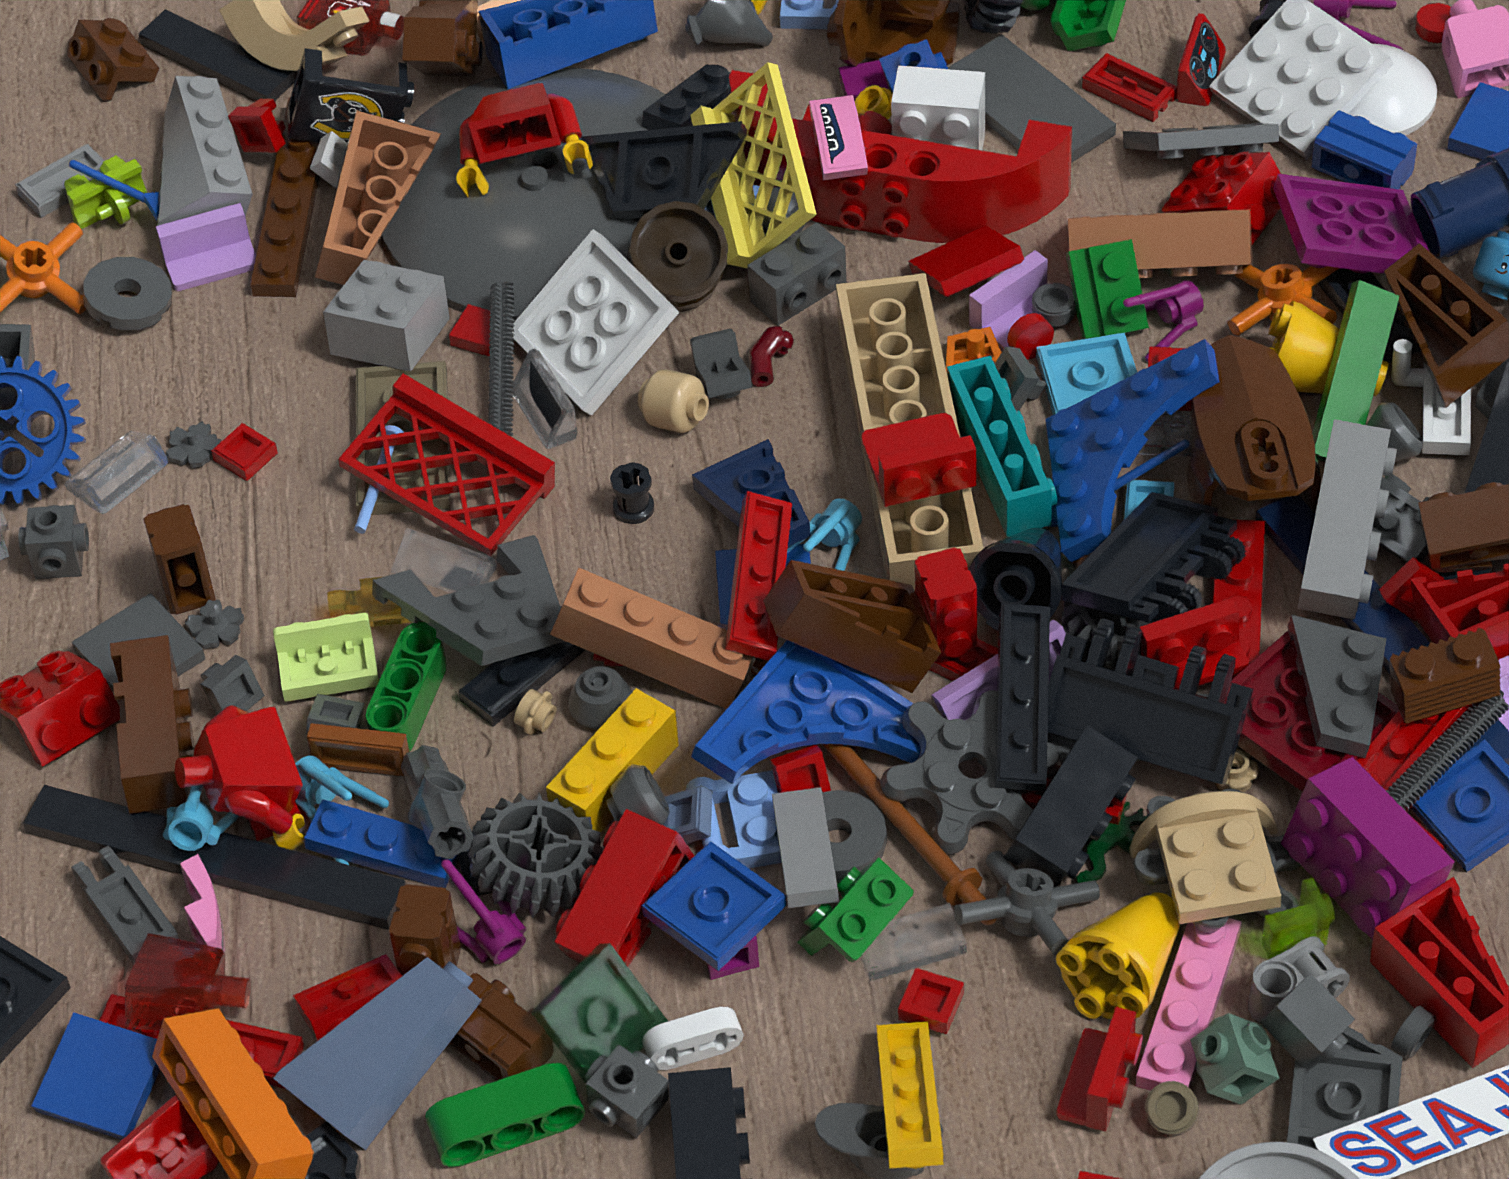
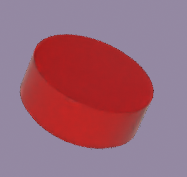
(1431, 21)
(1030, 332)

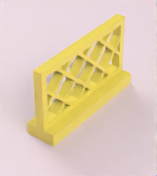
(734, 197)

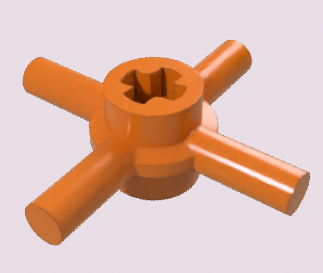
(35, 269)
(1278, 287)

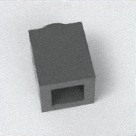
(1309, 1022)

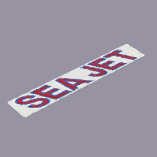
(1423, 1128)

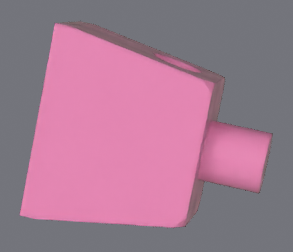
(1476, 46)

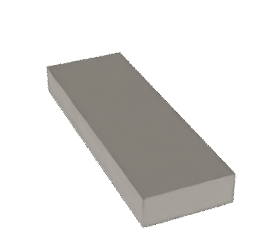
(805, 848)

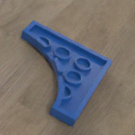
(1106, 434)
(805, 702)

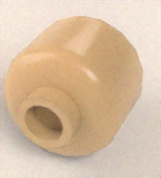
(673, 401)

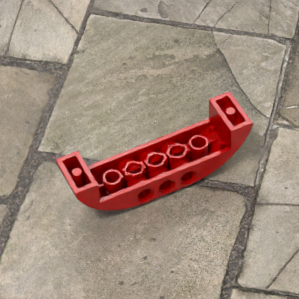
(931, 187)

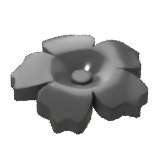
(192, 445)
(215, 625)

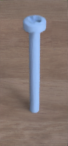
(372, 493)

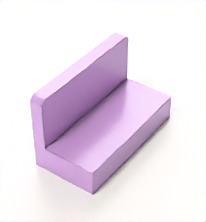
(206, 247)
(1007, 297)

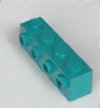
(1004, 454)

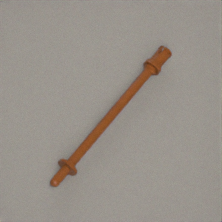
(961, 885)

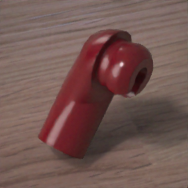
(760, 355)

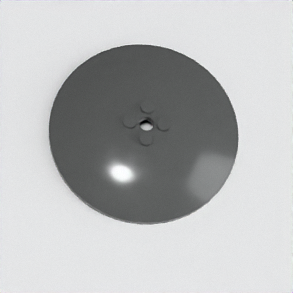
(530, 213)

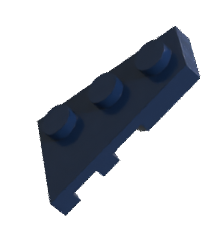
(752, 471)

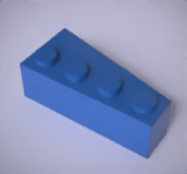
(548, 35)

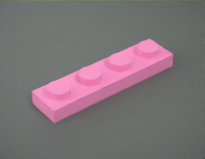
(1187, 1004)

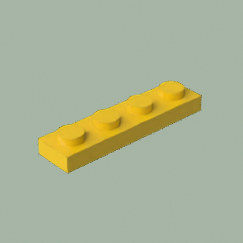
(909, 1095)

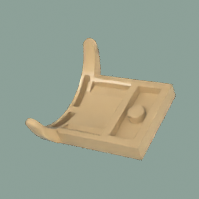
(1214, 854)

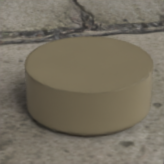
(1172, 1108)

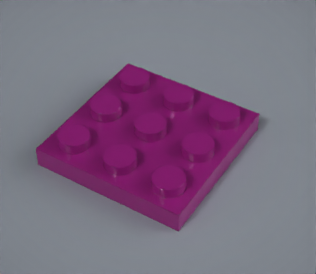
(1347, 223)

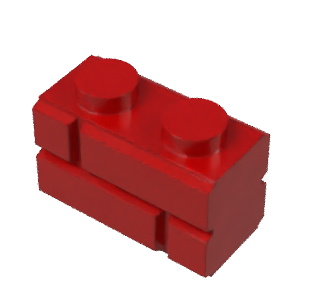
(948, 600)

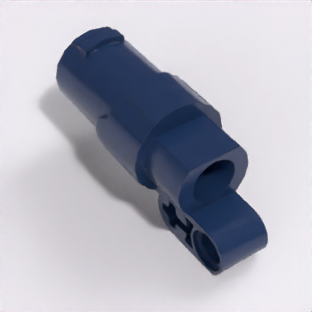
(1464, 207)

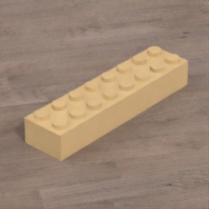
(894, 378)

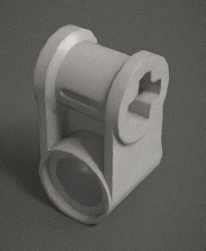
(1288, 970)

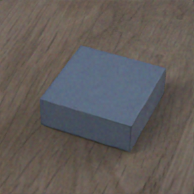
(690, 813)

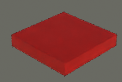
(967, 260)

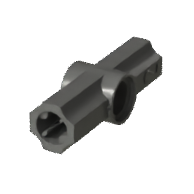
(437, 802)

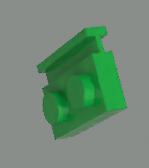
(1100, 283)

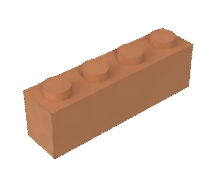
(373, 180)
(1173, 239)
(651, 638)

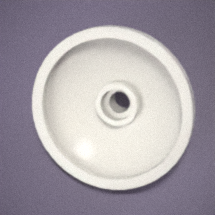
(1402, 96)

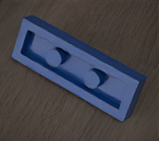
(375, 843)

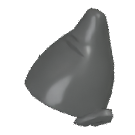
(728, 24)

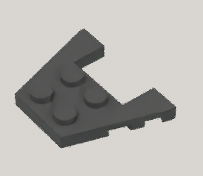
(490, 618)

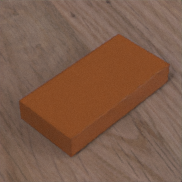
(358, 748)

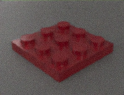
(1278, 721)

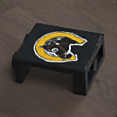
(330, 103)

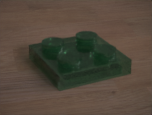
(598, 1010)

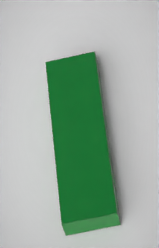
(1355, 361)

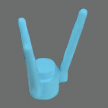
(835, 528)
(325, 783)
(192, 823)

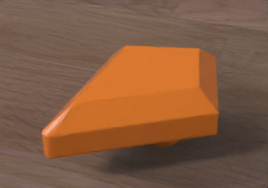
(971, 346)

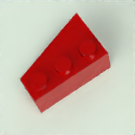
(1464, 605)
(630, 870)
(1440, 963)

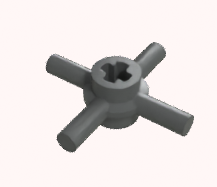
(1026, 902)

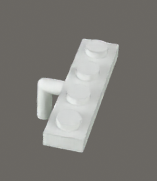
(1443, 428)

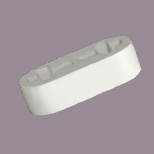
(693, 1038)

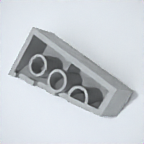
(200, 153)
(1345, 519)

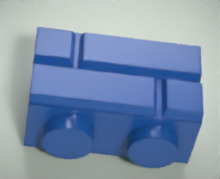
(1363, 152)

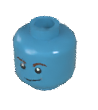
(1493, 265)

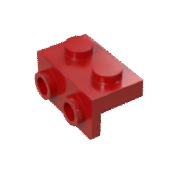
(1098, 1072)
(162, 1148)

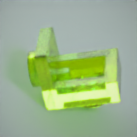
(1293, 925)

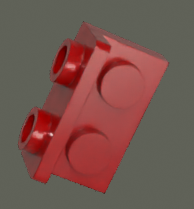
(1207, 627)
(341, 996)

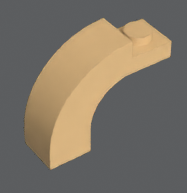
(278, 41)

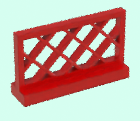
(474, 439)

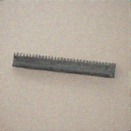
(501, 356)
(1446, 750)

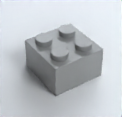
(386, 315)

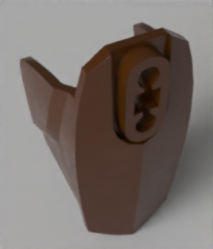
(884, 26)
(1247, 410)

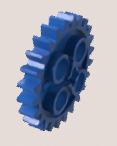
(37, 398)

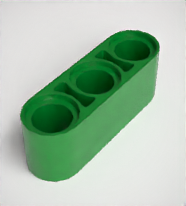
(408, 683)
(504, 1114)

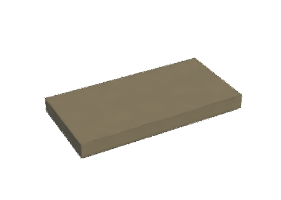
(372, 392)

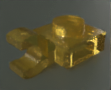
(362, 601)

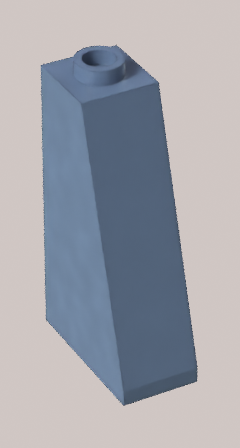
(382, 1050)

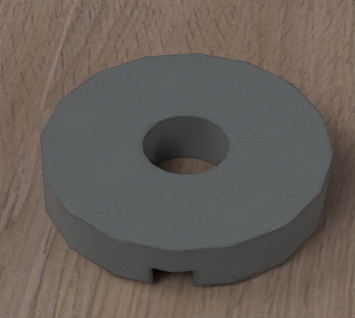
(127, 274)
(862, 821)

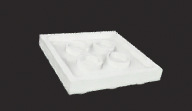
(1300, 73)
(593, 321)

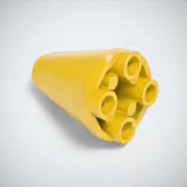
(1307, 346)
(1120, 957)

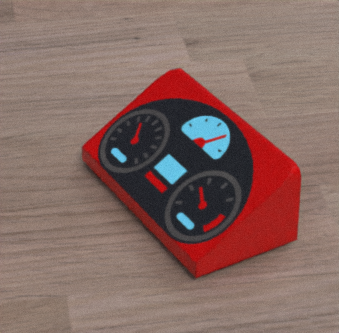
(1200, 63)

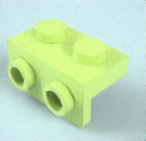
(326, 656)

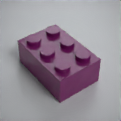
(1363, 846)

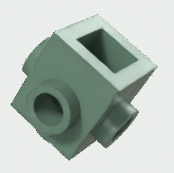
(1234, 1058)

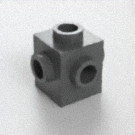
(54, 541)
(626, 1090)

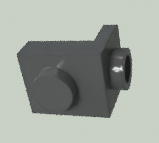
(719, 364)

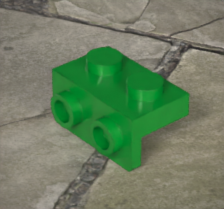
(1086, 22)
(864, 909)

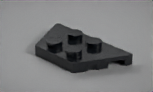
(663, 165)

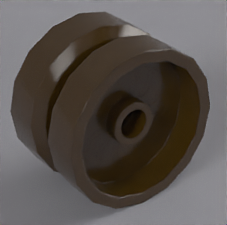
(683, 231)

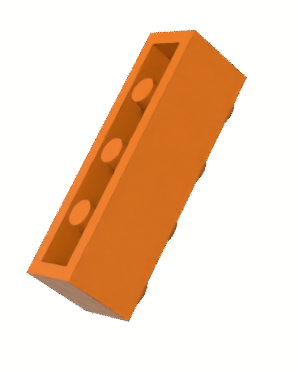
(230, 1098)

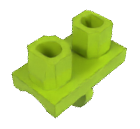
(96, 201)

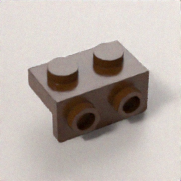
(108, 54)

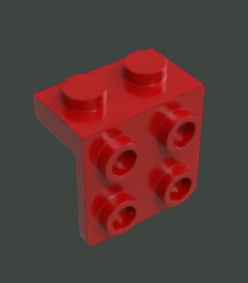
(1230, 184)
(919, 458)
(58, 704)

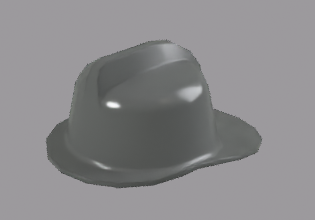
(861, 1134)

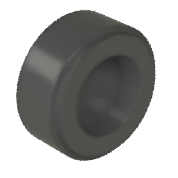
(1054, 303)
(1413, 1032)

